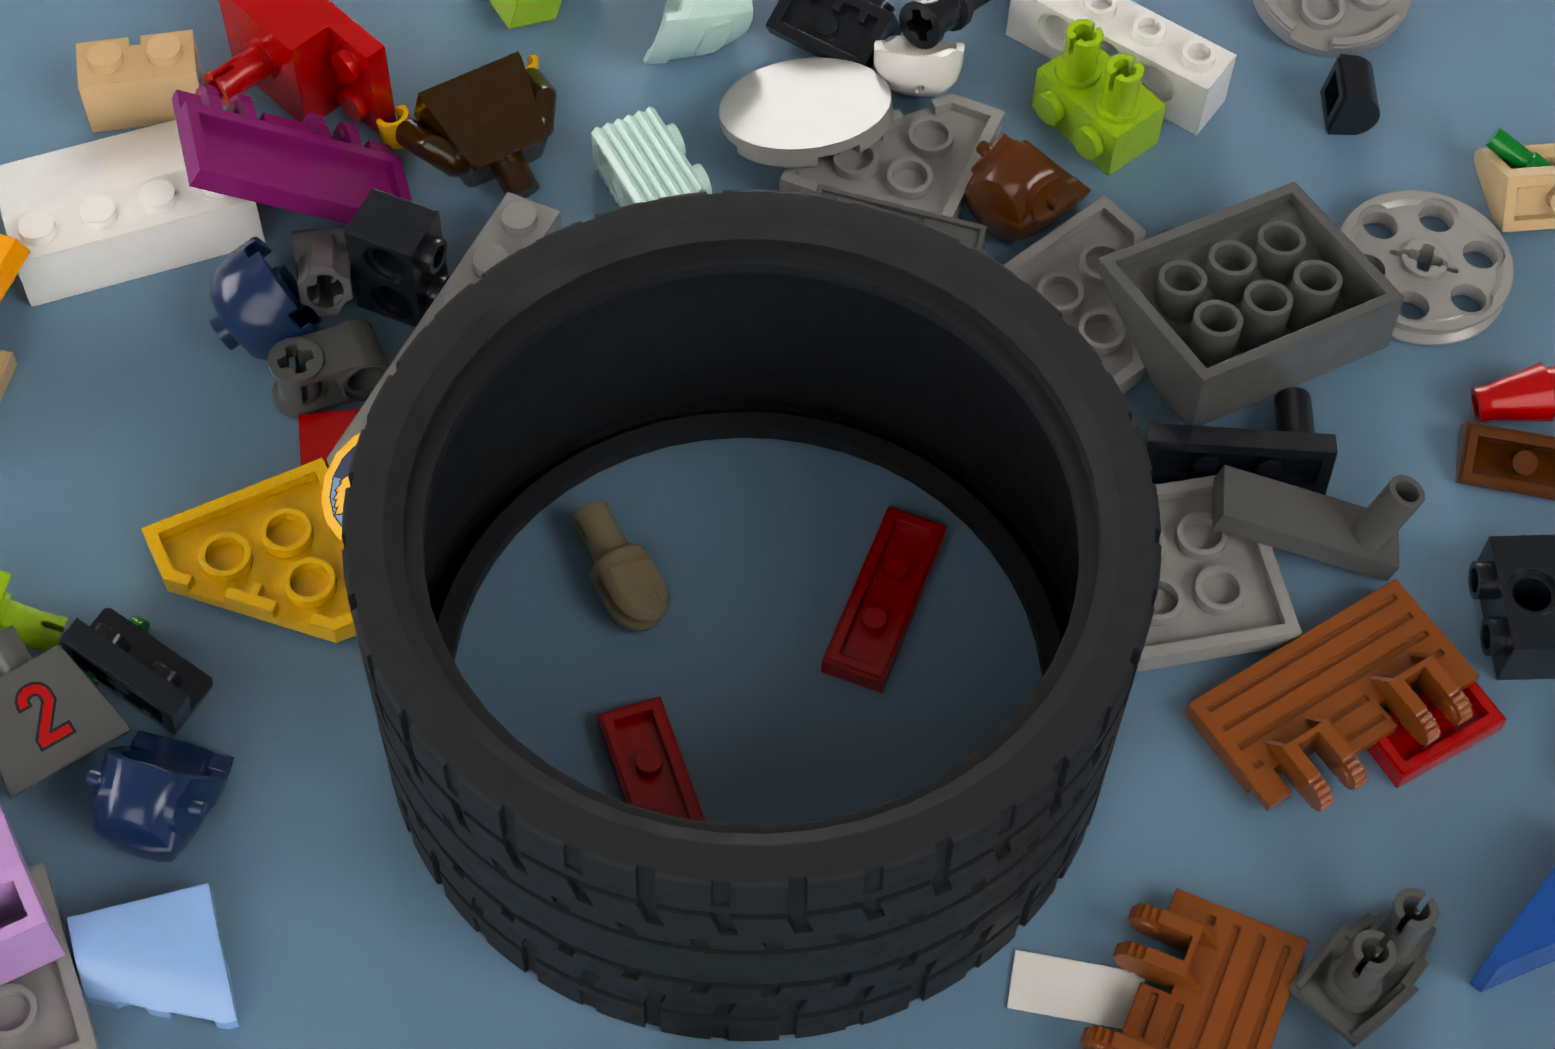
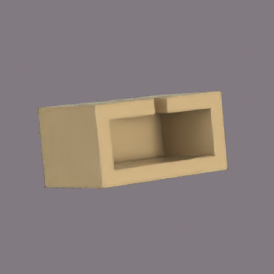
(135, 83)

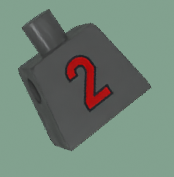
(47, 714)

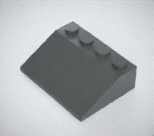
(1248, 303)

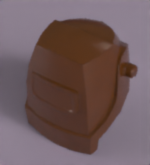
(1019, 189)

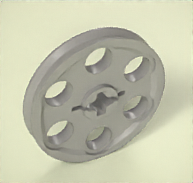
(1443, 252)

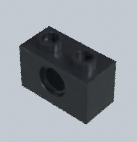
(1511, 573)

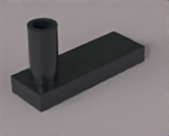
(1287, 455)

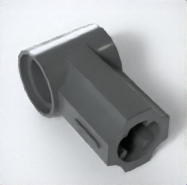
(322, 269)

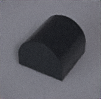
(1350, 96)

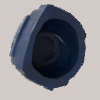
(155, 794)

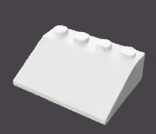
(115, 214)

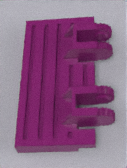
(281, 158)

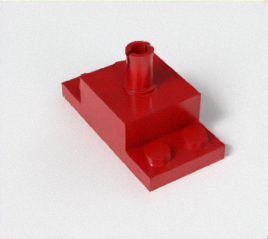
(304, 59)

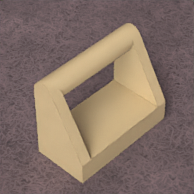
(1518, 196)

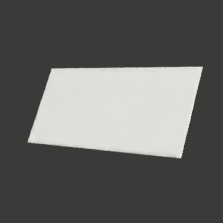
(1072, 989)

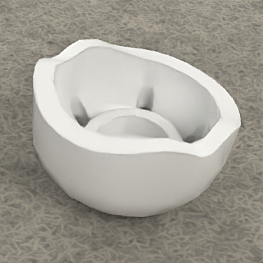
(918, 70)

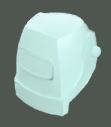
(698, 28)

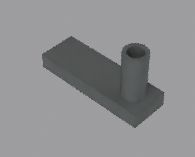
(1316, 523)

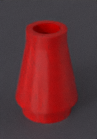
(1517, 397)

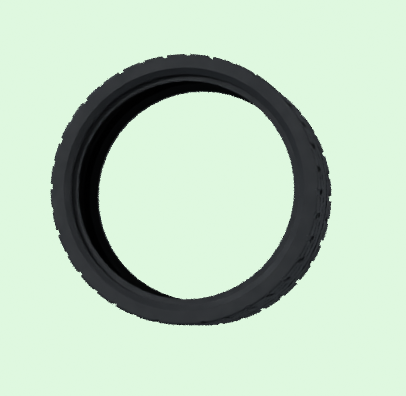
(761, 326)

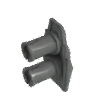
(1369, 968)

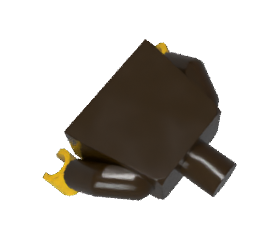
(481, 124)

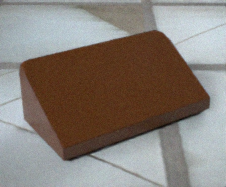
(1506, 460)

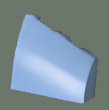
(157, 957)

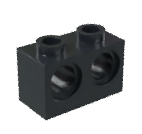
(396, 256)

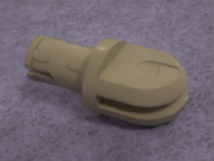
(621, 570)

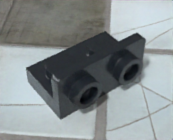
(835, 27)
(137, 668)

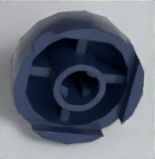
(257, 302)

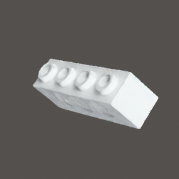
(1178, 64)

